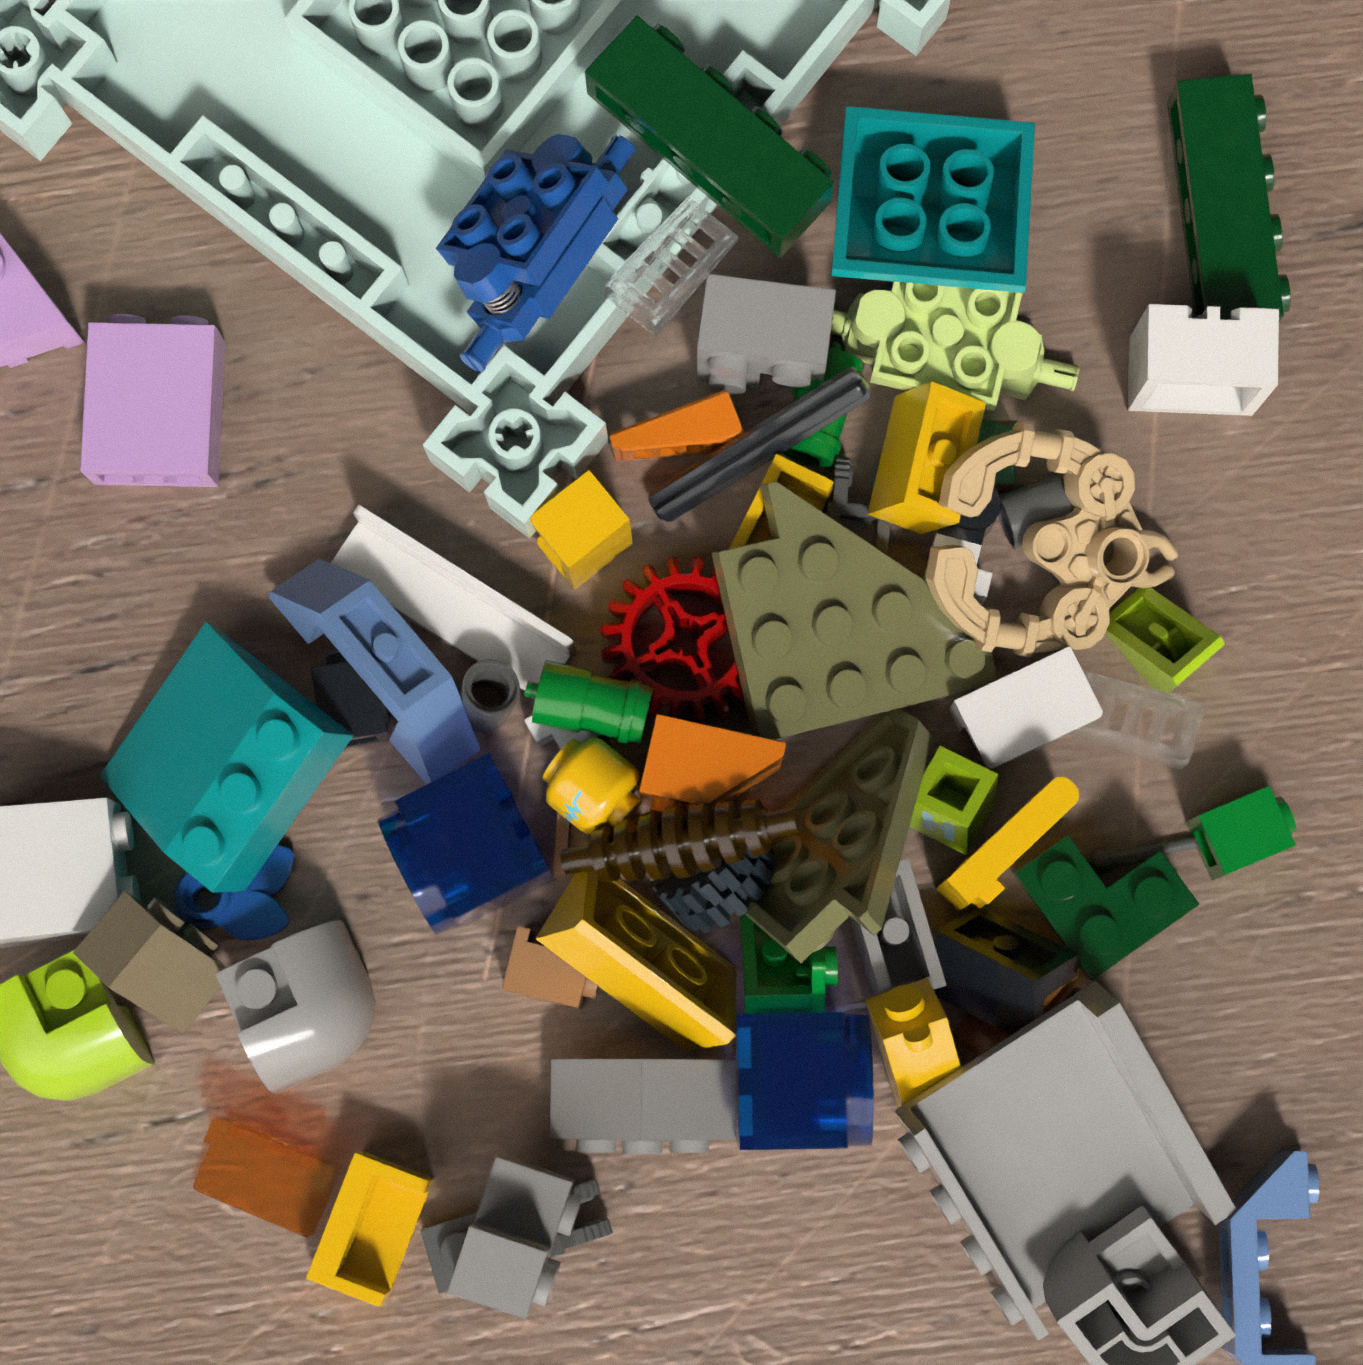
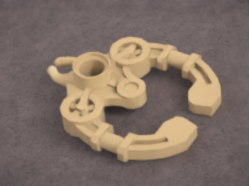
(1067, 546)

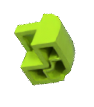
(67, 1033)

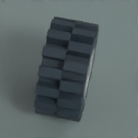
(717, 893)

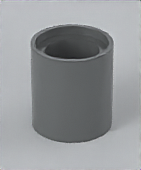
(1030, 504)
(499, 677)

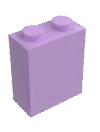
(153, 402)

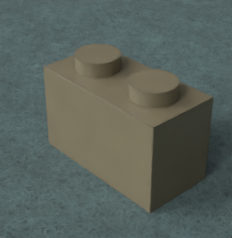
(152, 960)

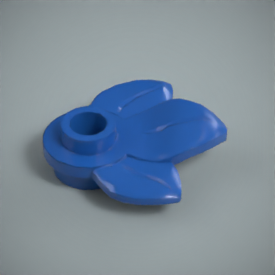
(243, 914)

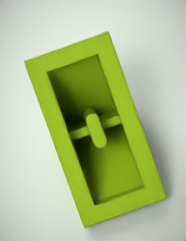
(1160, 638)

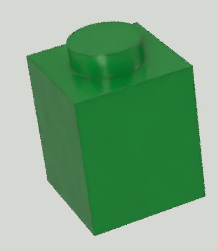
(1243, 832)

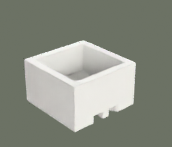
(1203, 360)

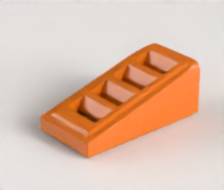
(681, 431)

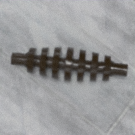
(680, 840)

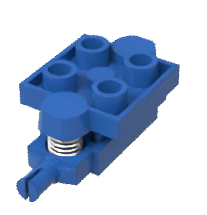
(531, 235)

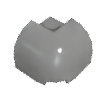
(301, 1004)
(1133, 1298)

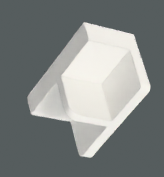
(1027, 708)

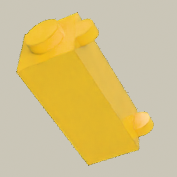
(913, 1038)

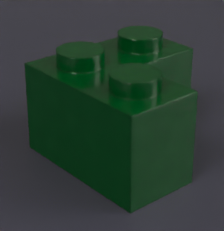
(1102, 920)

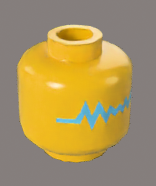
(592, 785)

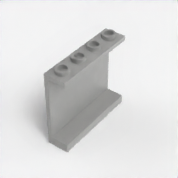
(1055, 1140)

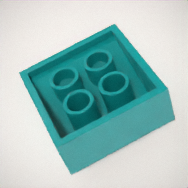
(934, 199)
(223, 761)

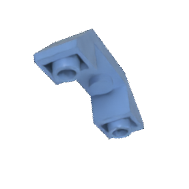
(391, 660)
(1277, 1192)

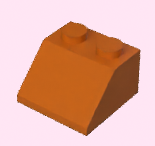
(704, 764)

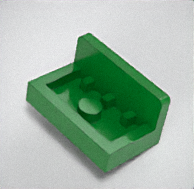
(777, 980)

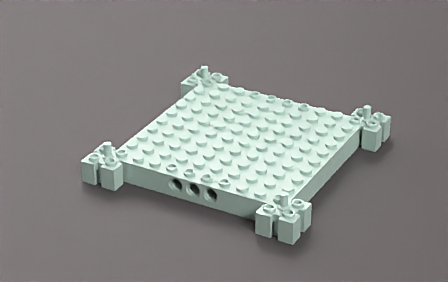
(368, 124)

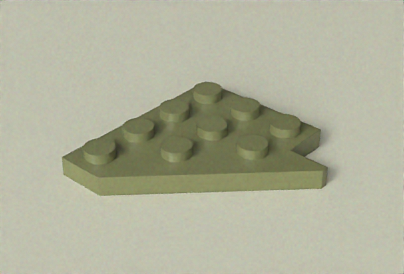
(834, 626)
(850, 838)

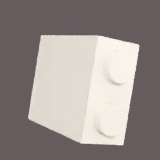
(61, 868)

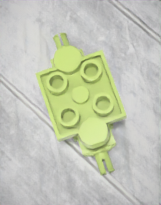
(950, 338)

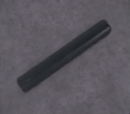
(760, 444)

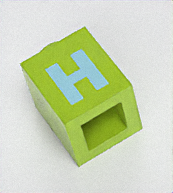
(954, 800)

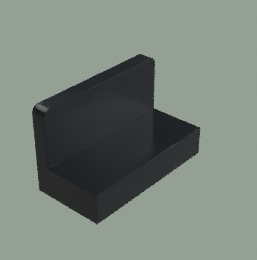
(1000, 968)

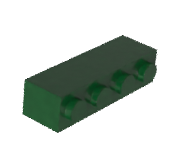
(710, 135)
(1225, 195)

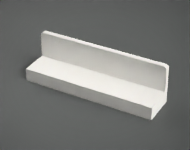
(450, 600)

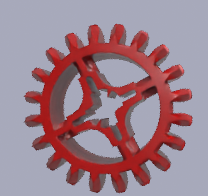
(658, 656)

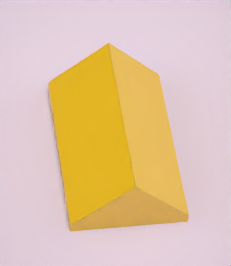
(644, 961)

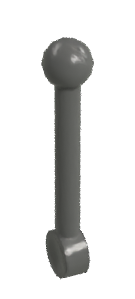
(1103, 861)

